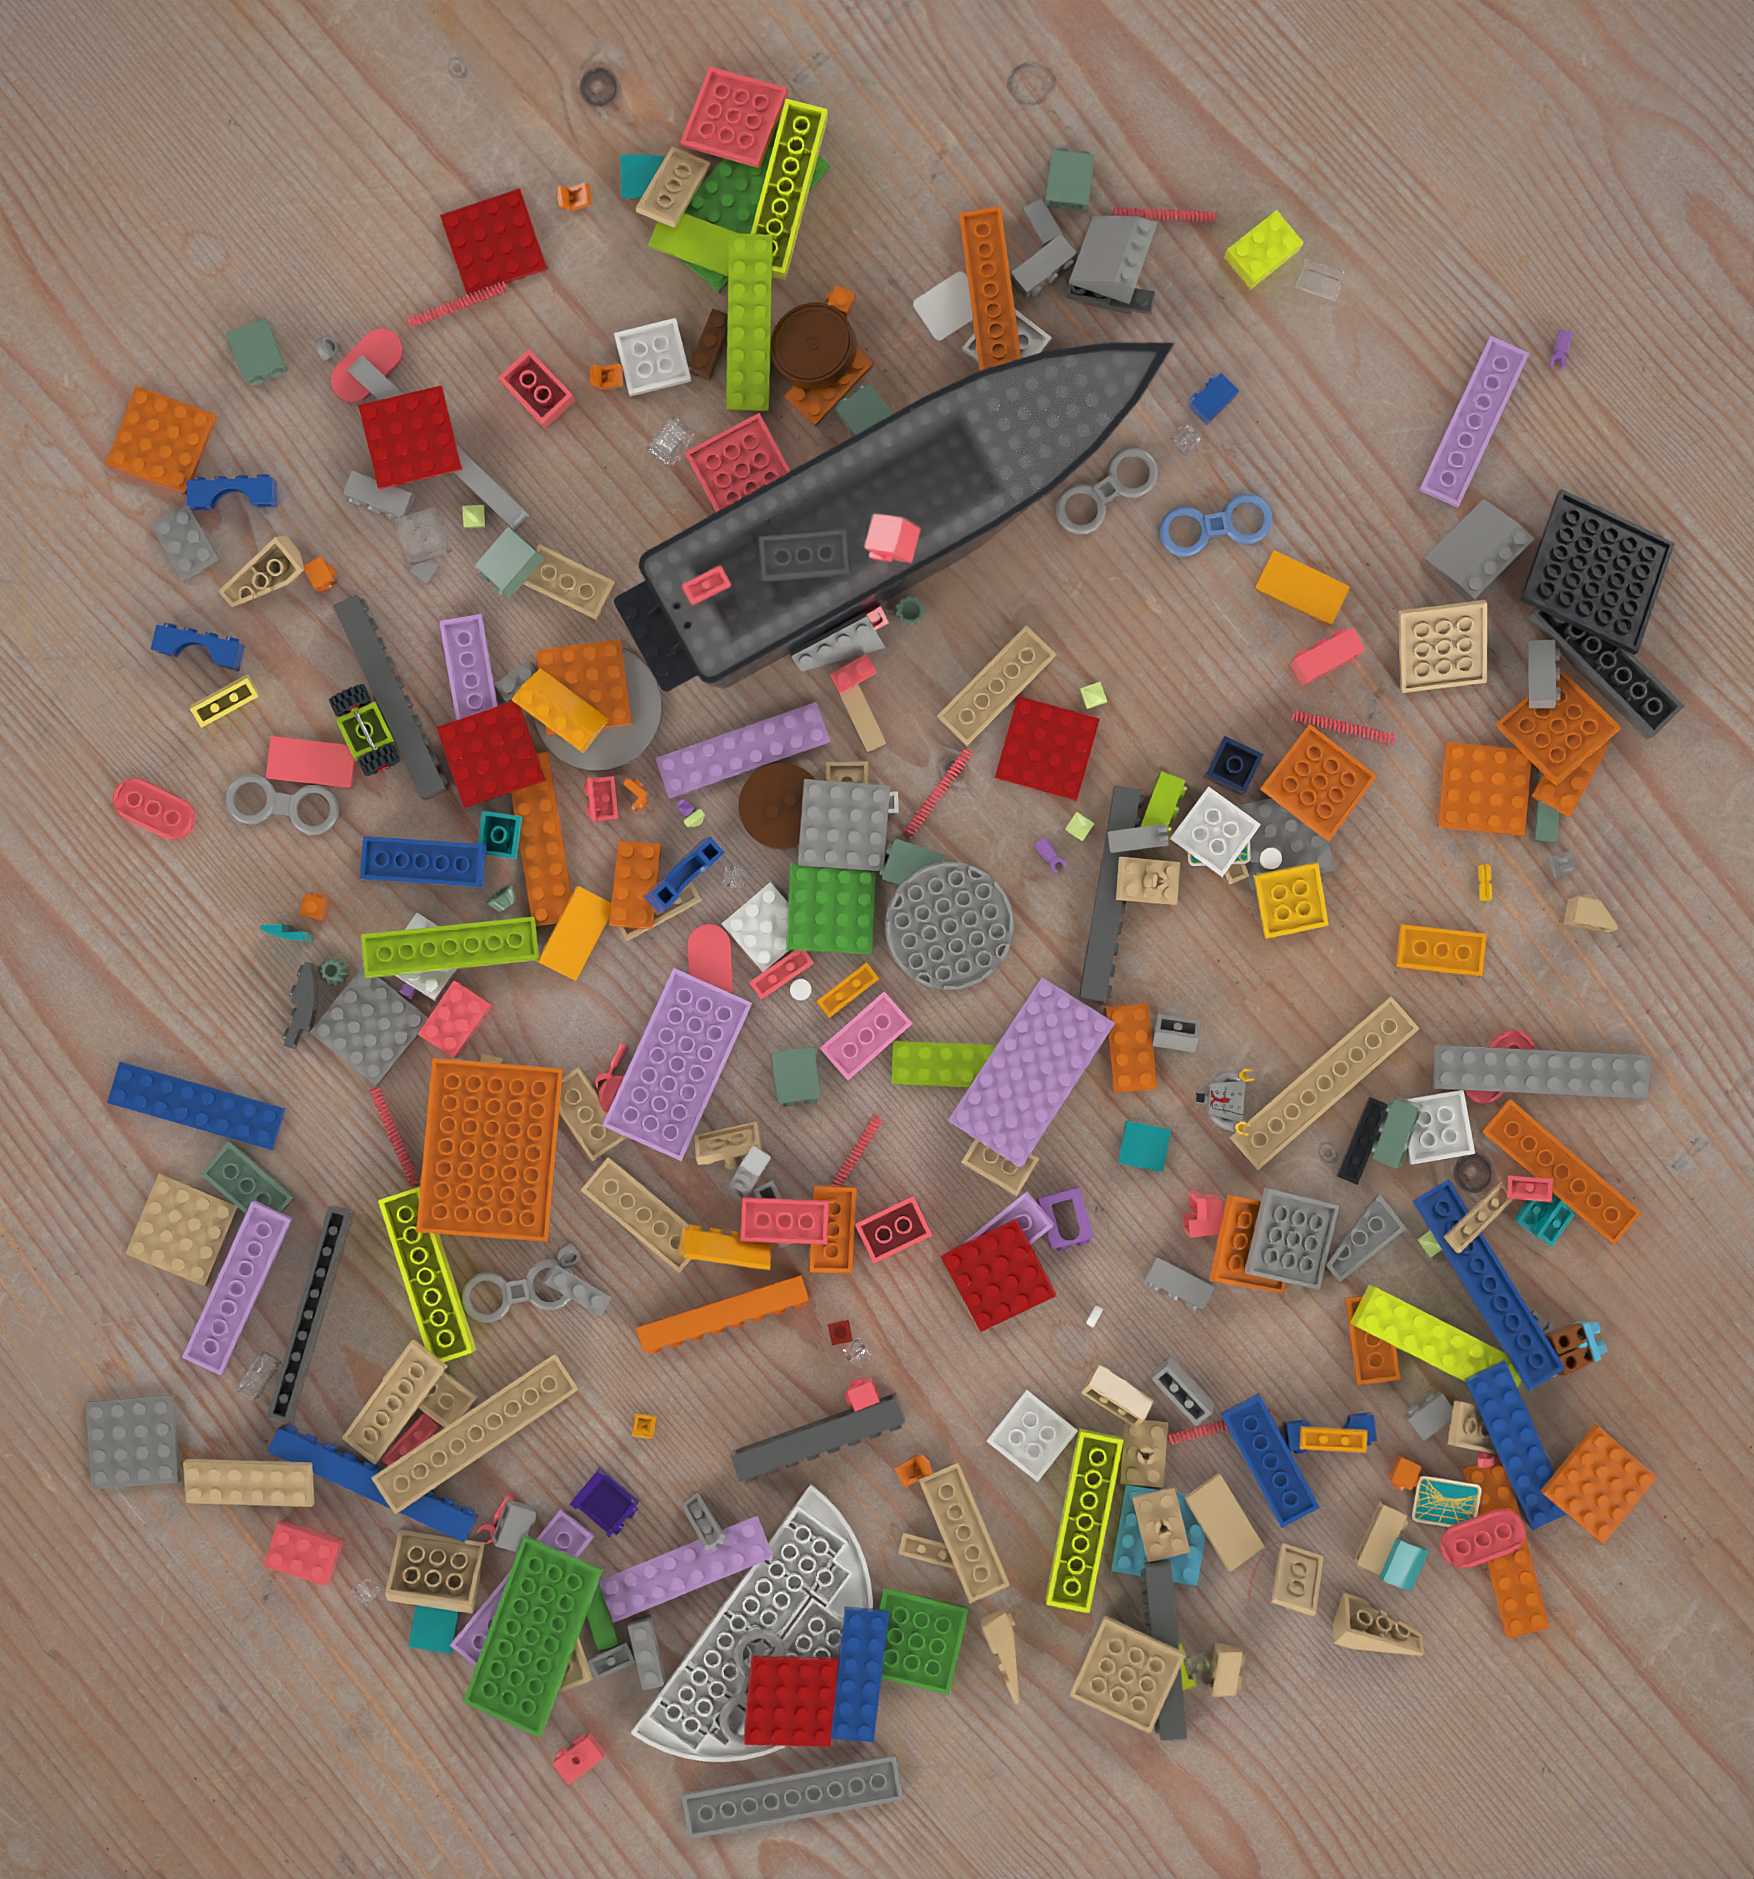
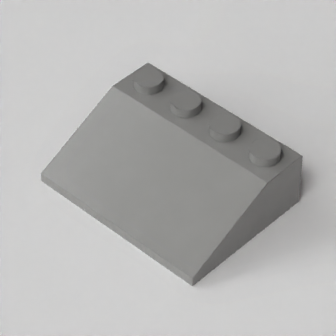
(1113, 255)
(1478, 550)

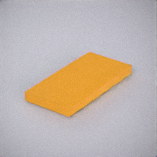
(1302, 587)
(576, 933)
(1441, 950)

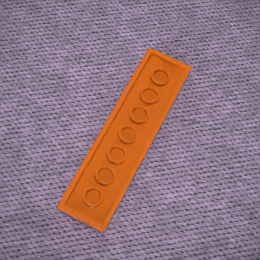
(990, 287)
(543, 848)
(1572, 1179)
(1513, 1573)

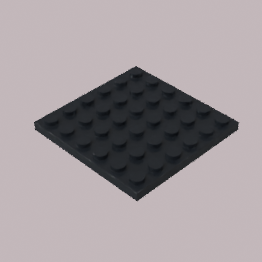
(1597, 571)

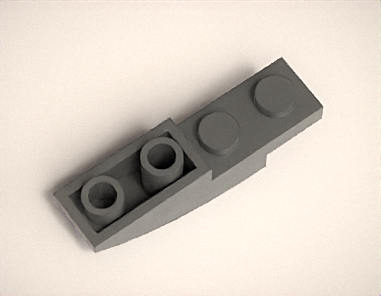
(1141, 300)
(306, 997)

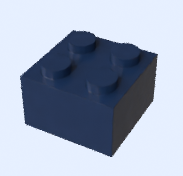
(1233, 765)

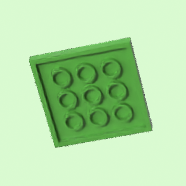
(830, 909)
(921, 1640)

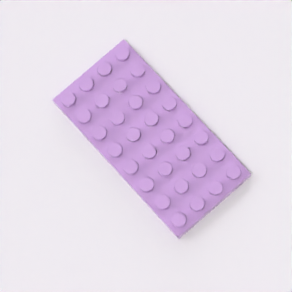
(677, 1064)
(1031, 1072)

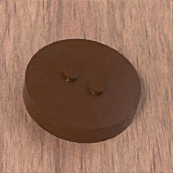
(813, 345)
(773, 805)

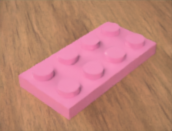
(866, 1036)

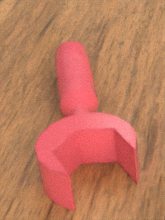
(613, 1065)
(1486, 1459)
(491, 1526)

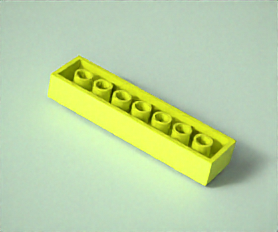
(789, 180)
(427, 1279)
(1425, 1336)
(1084, 1520)

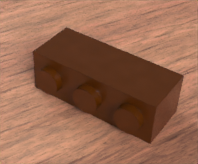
(710, 345)

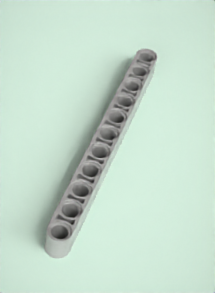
(471, 474)

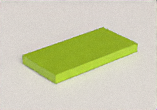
(694, 242)

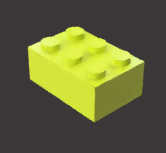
(1263, 249)

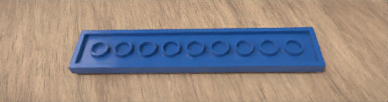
(1491, 1289)

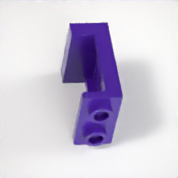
(606, 1502)

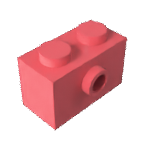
(862, 1393)
(578, 1757)

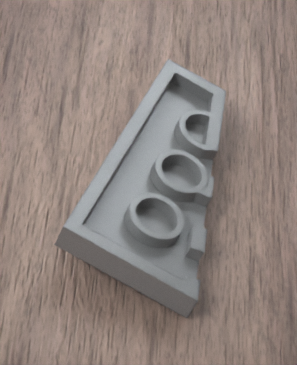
(843, 642)
(1369, 1235)

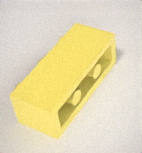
(224, 700)

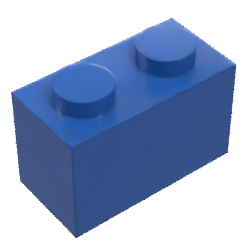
(1213, 398)

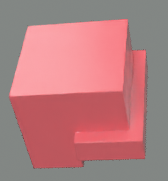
(891, 538)
(1205, 1214)

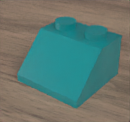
(500, 834)

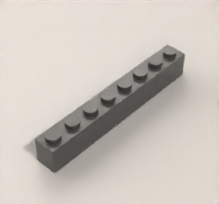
(1163, 1627)

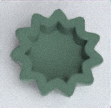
(910, 610)
(502, 898)
(333, 971)

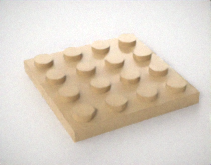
(1443, 646)
(182, 1230)
(1127, 1674)

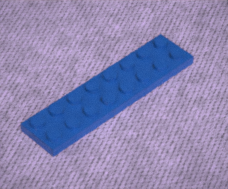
(196, 1105)
(1515, 1441)

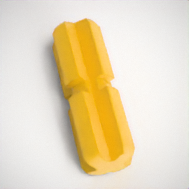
(1485, 887)

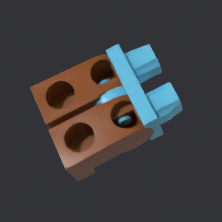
(1577, 1345)

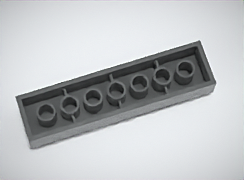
(1613, 673)
(817, 1437)

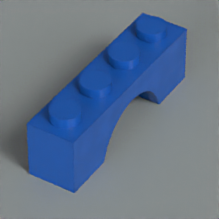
(205, 494)
(173, 641)
(687, 869)
(1354, 1421)

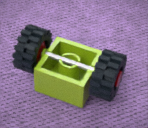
(364, 730)

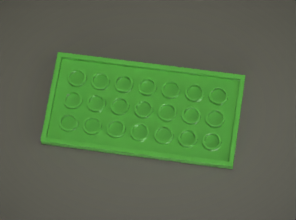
(731, 201)
(532, 1636)

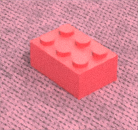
(536, 389)
(1326, 655)
(455, 1019)
(893, 1229)
(303, 1552)

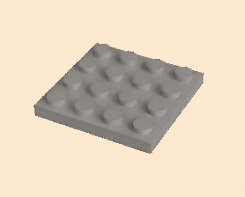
(843, 825)
(1288, 835)
(370, 1026)
(1291, 1239)
(132, 1441)

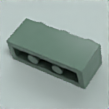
(1396, 1132)

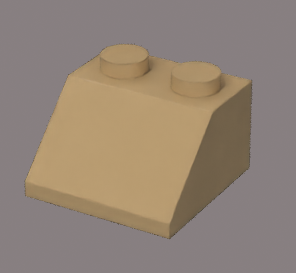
(1589, 914)
(1225, 1669)

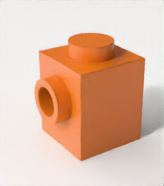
(841, 299)
(321, 574)
(314, 906)
(1404, 1473)

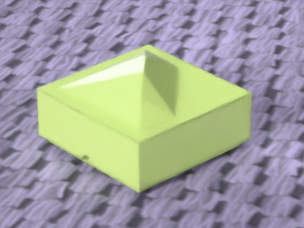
(474, 516)
(1093, 695)
(695, 819)
(1079, 826)
(1429, 1244)

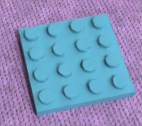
(1129, 1547)

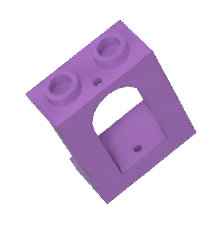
(1085, 1233)

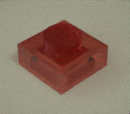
(840, 1332)

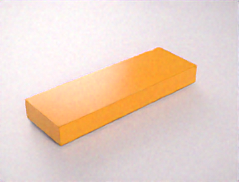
(848, 990)
(1333, 1439)

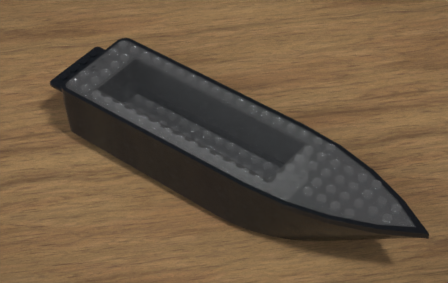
(947, 463)

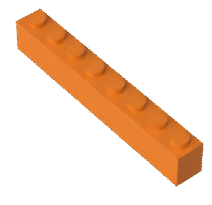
(723, 1313)

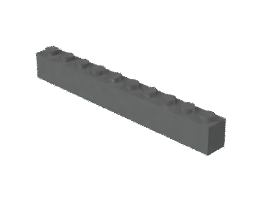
(390, 697)
(1107, 910)
(310, 1313)

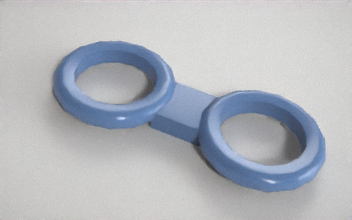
(1216, 525)

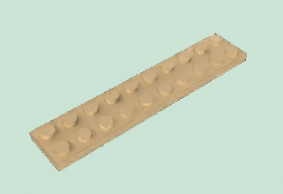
(1324, 1082)
(475, 1433)

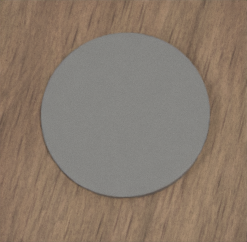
(617, 744)
(949, 925)

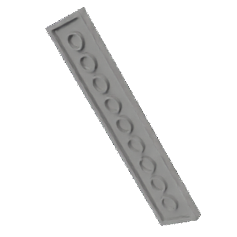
(1541, 1071)
(792, 1796)

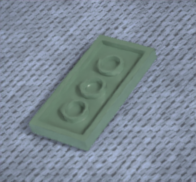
(245, 1180)

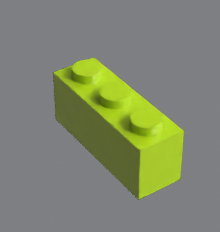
(1164, 801)

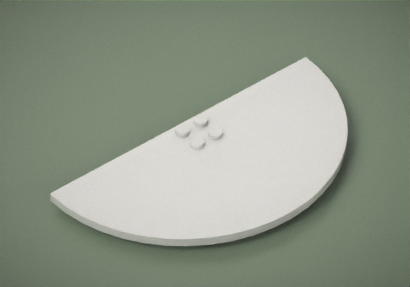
(794, 1594)

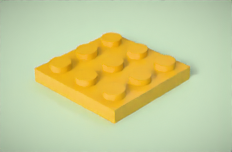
(1291, 900)

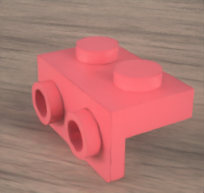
(602, 799)

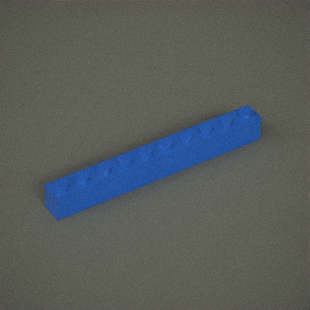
(356, 1476)

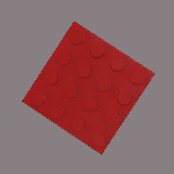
(493, 242)
(410, 437)
(1047, 748)
(491, 754)
(998, 1275)
(790, 1701)

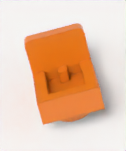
(574, 197)
(606, 376)
(637, 788)
(913, 1470)

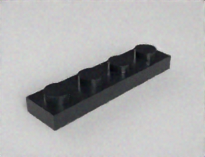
(1362, 1141)

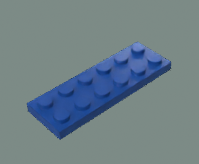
(423, 861)
(1270, 1460)
(859, 1674)

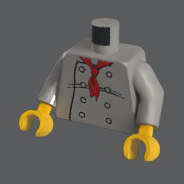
(1226, 1100)

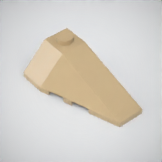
(269, 570)
(1368, 1629)
(1000, 1637)

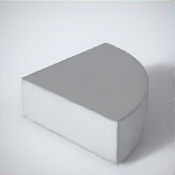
(424, 571)

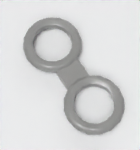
(1106, 490)
(282, 804)
(512, 1291)
(744, 1669)

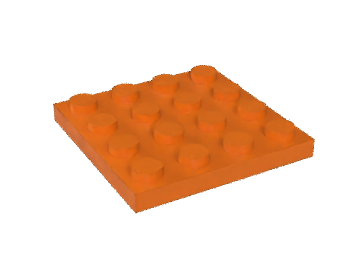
(161, 439)
(593, 674)
(1559, 736)
(1318, 782)
(1484, 789)
(1234, 1247)
(1598, 1484)

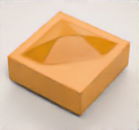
(644, 1426)

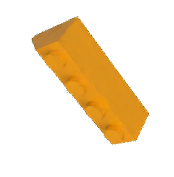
(560, 710)
(723, 1247)

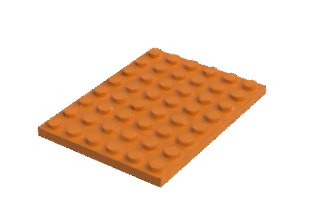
(489, 1150)

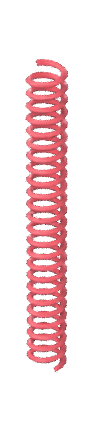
(1153, 212)
(462, 304)
(1343, 726)
(937, 792)
(394, 1141)
(849, 1165)
(1175, 1435)

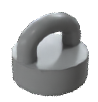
(326, 347)
(568, 1255)

